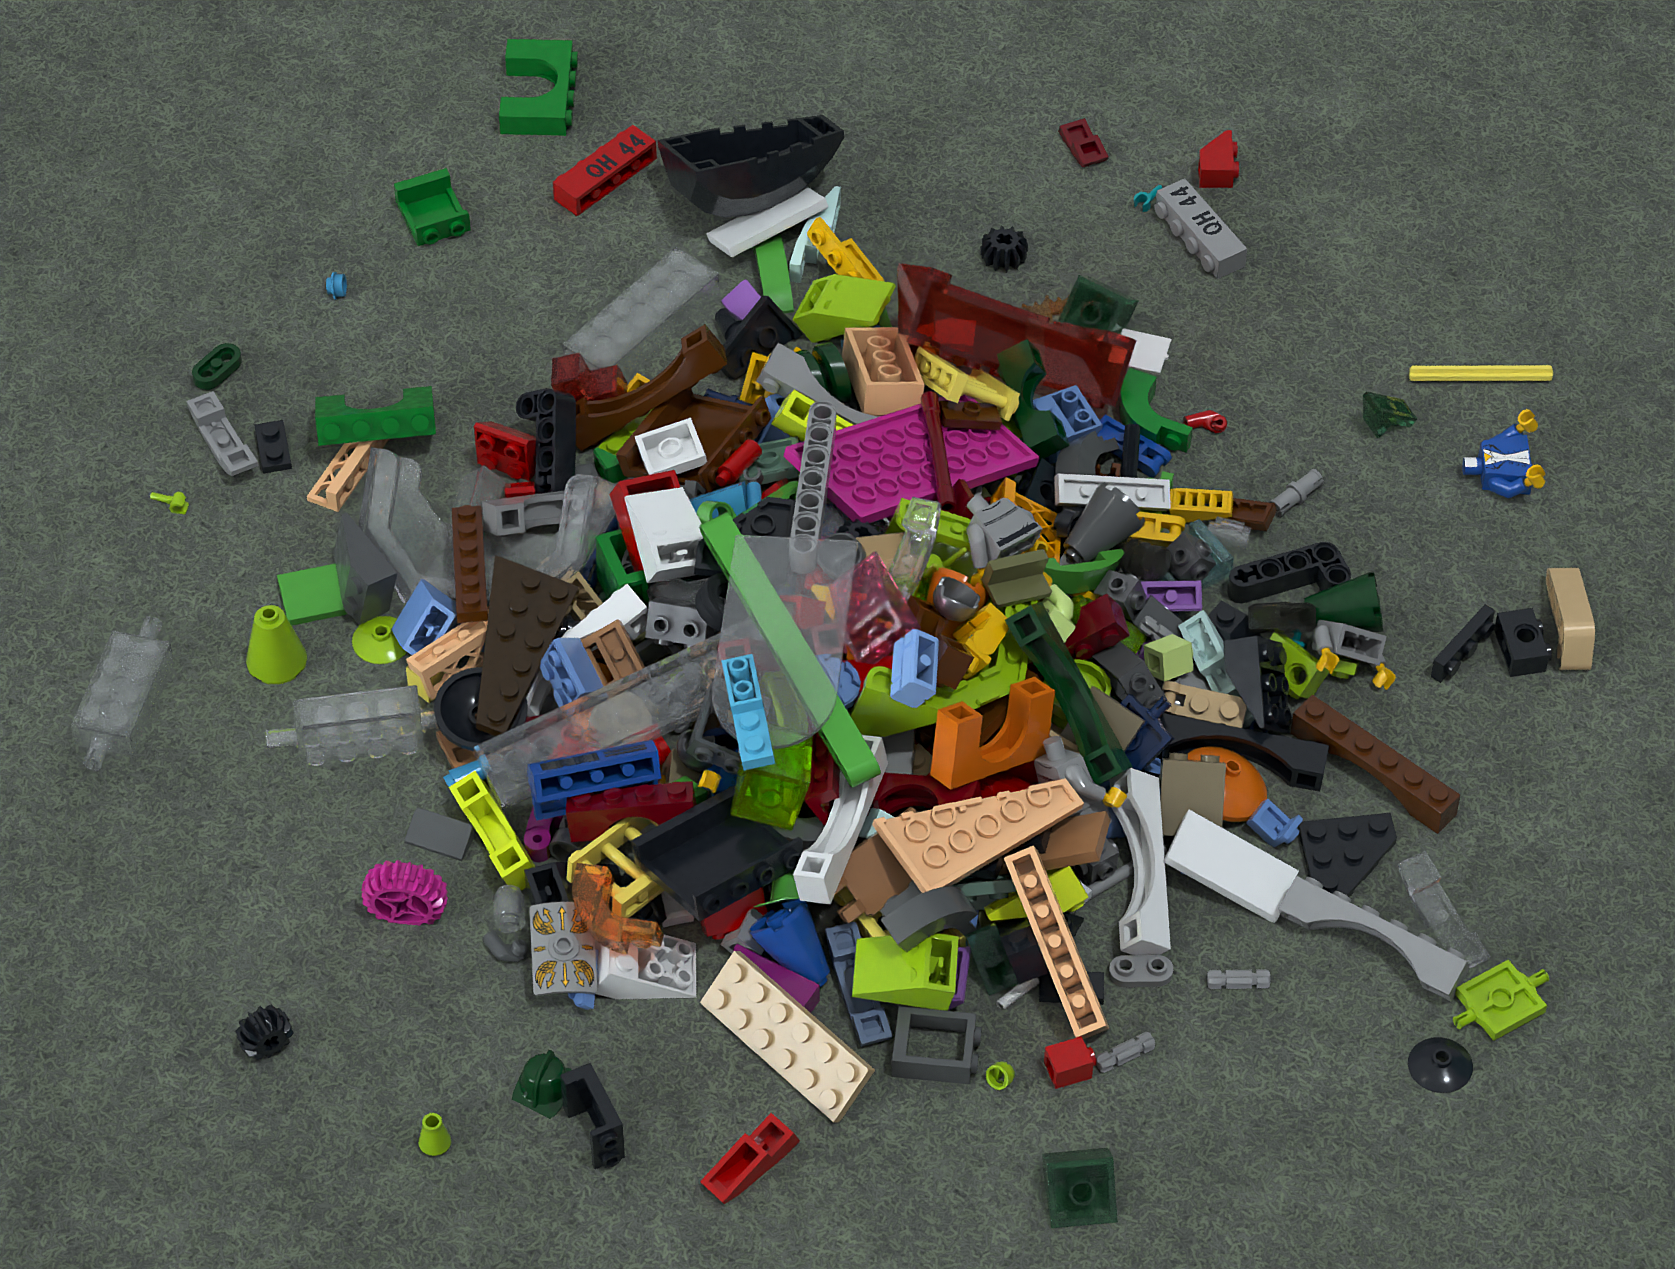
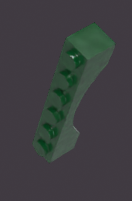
(1090, 728)

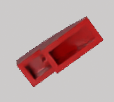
(750, 1159)

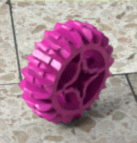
(404, 893)

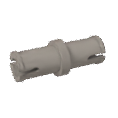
(1297, 491)

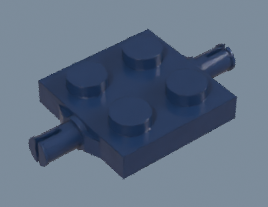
(1151, 737)

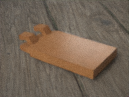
(1073, 842)
(872, 877)

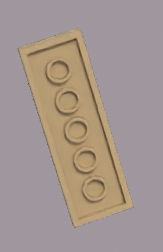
(787, 1036)

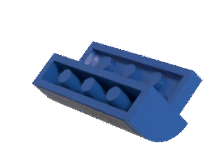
(590, 772)

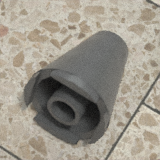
(1102, 525)

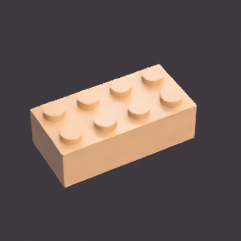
(881, 370)

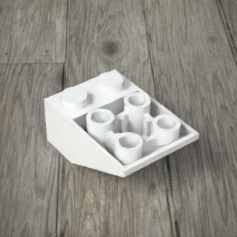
(665, 533)
(648, 972)

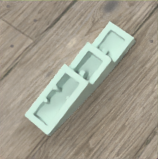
(804, 250)
(1209, 655)

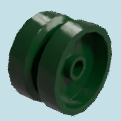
(829, 370)

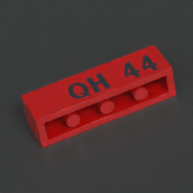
(604, 170)

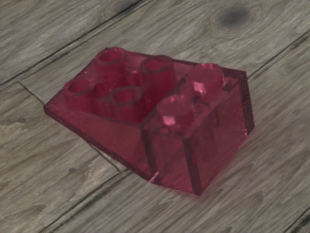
(876, 612)

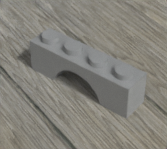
(522, 512)

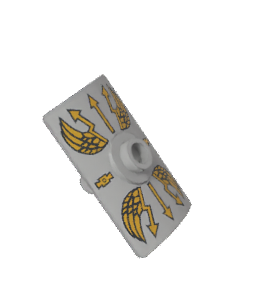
(561, 950)

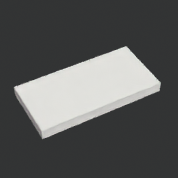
(755, 228)
(1230, 866)

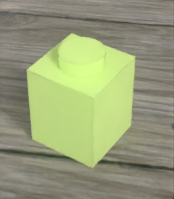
(1169, 657)

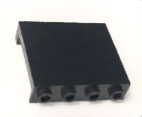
(714, 857)

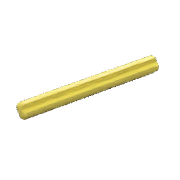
(1482, 373)

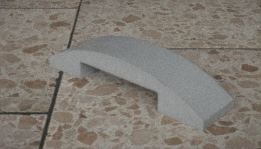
(220, 435)

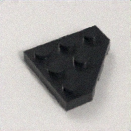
(769, 518)
(1345, 848)

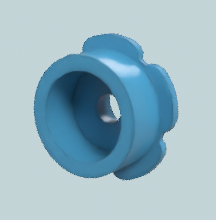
(336, 285)

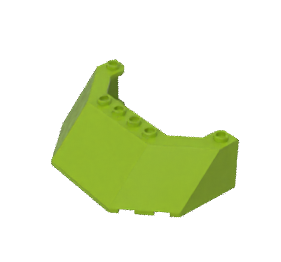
(881, 715)

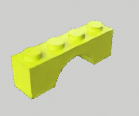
(493, 828)

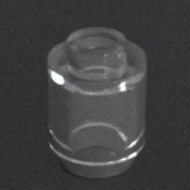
(1230, 533)
(508, 909)

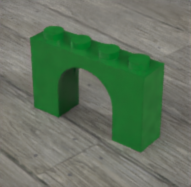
(545, 113)
(344, 424)

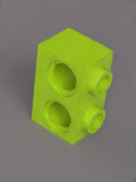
(1298, 660)

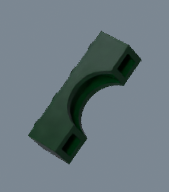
(1022, 371)

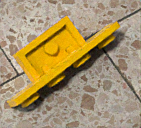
(843, 256)

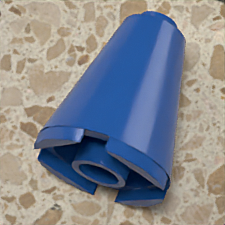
(792, 940)

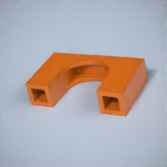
(1020, 740)

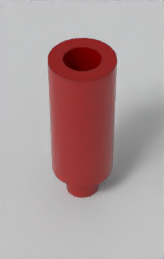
(738, 462)

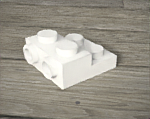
(671, 448)

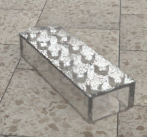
(646, 313)

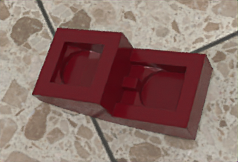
(1082, 144)

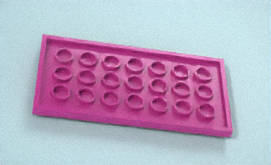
(893, 460)

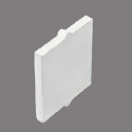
(1148, 352)

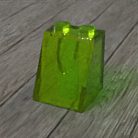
(777, 790)

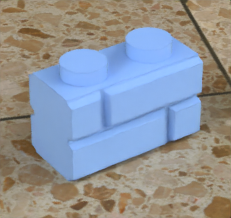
(914, 668)

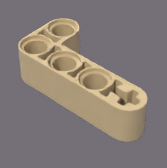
(1572, 618)

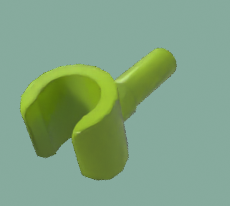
(177, 501)

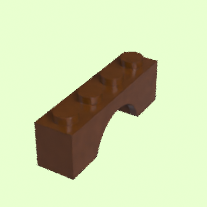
(952, 655)

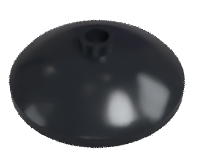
(458, 706)

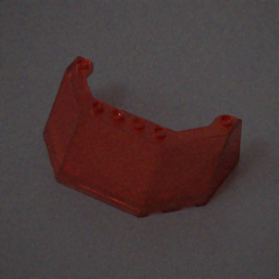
(980, 327)

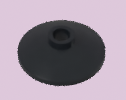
(1437, 1075)

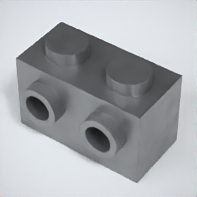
(676, 622)

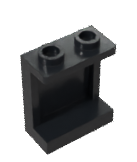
(584, 1093)

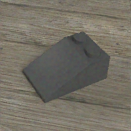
(362, 573)

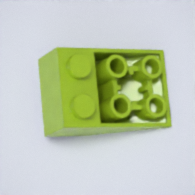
(841, 303)
(912, 978)

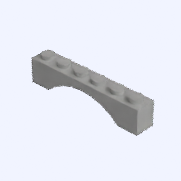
(789, 372)
(1318, 909)

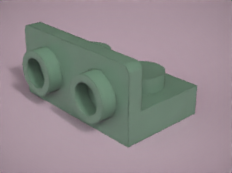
(985, 891)

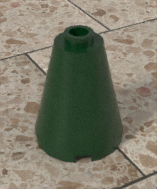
(1350, 603)

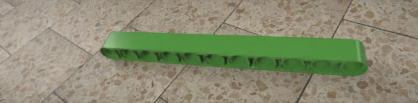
(840, 731)

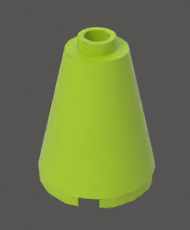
(274, 648)

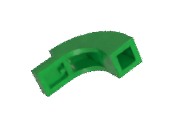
(1134, 408)

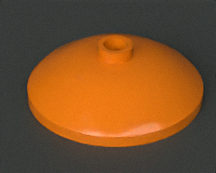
(1243, 783)

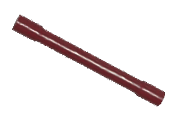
(931, 413)

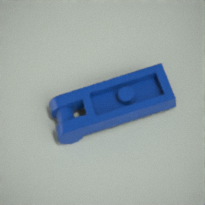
(1150, 467)

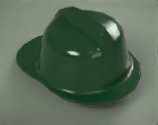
(541, 1084)

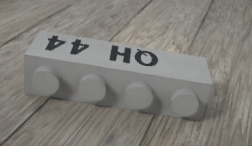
(1200, 229)

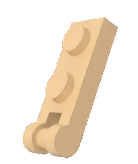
(1205, 704)

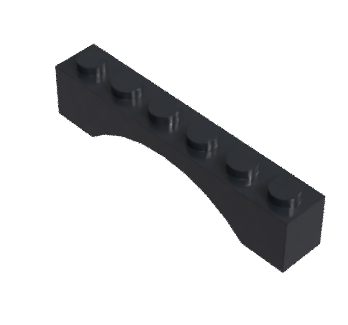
(1293, 760)

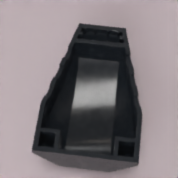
(751, 167)

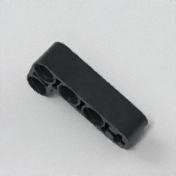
(555, 436)
(1287, 571)

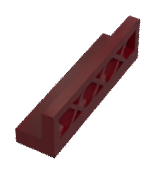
(823, 781)

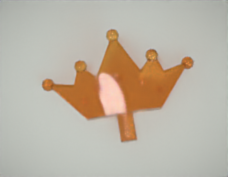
(1047, 307)

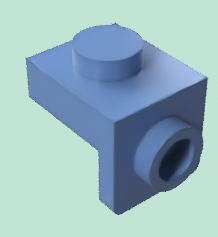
(1273, 824)

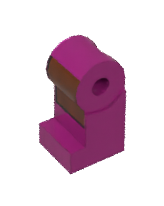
(539, 836)

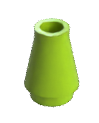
(434, 1136)

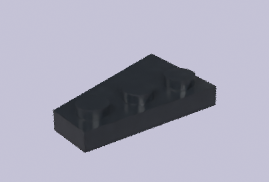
(757, 333)

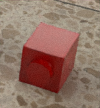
(1069, 1062)

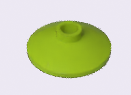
(377, 648)

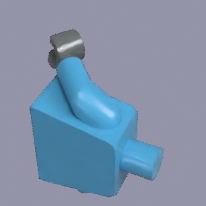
(738, 496)

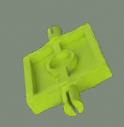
(1501, 999)

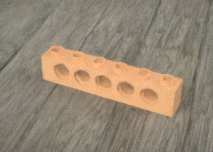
(1056, 943)

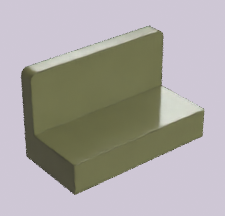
(1017, 578)

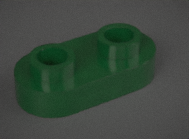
(215, 367)

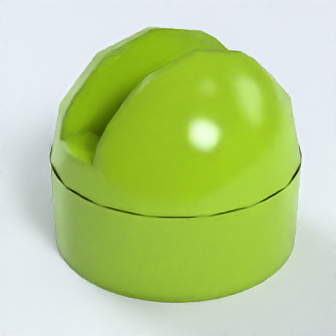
(994, 1073)

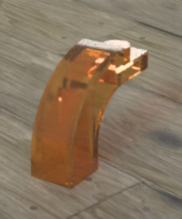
(591, 897)

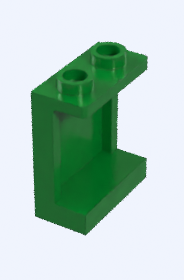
(431, 207)
(610, 572)

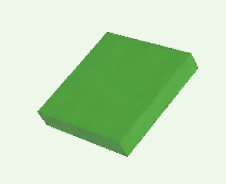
(311, 594)

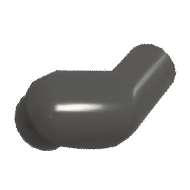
(505, 952)

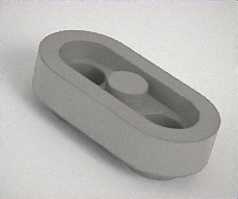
(1141, 971)

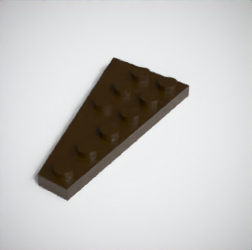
(521, 624)

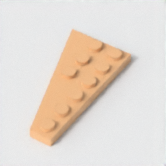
(965, 835)

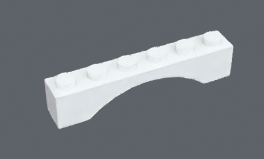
(621, 605)
(825, 861)
(1146, 921)

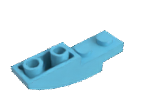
(748, 712)

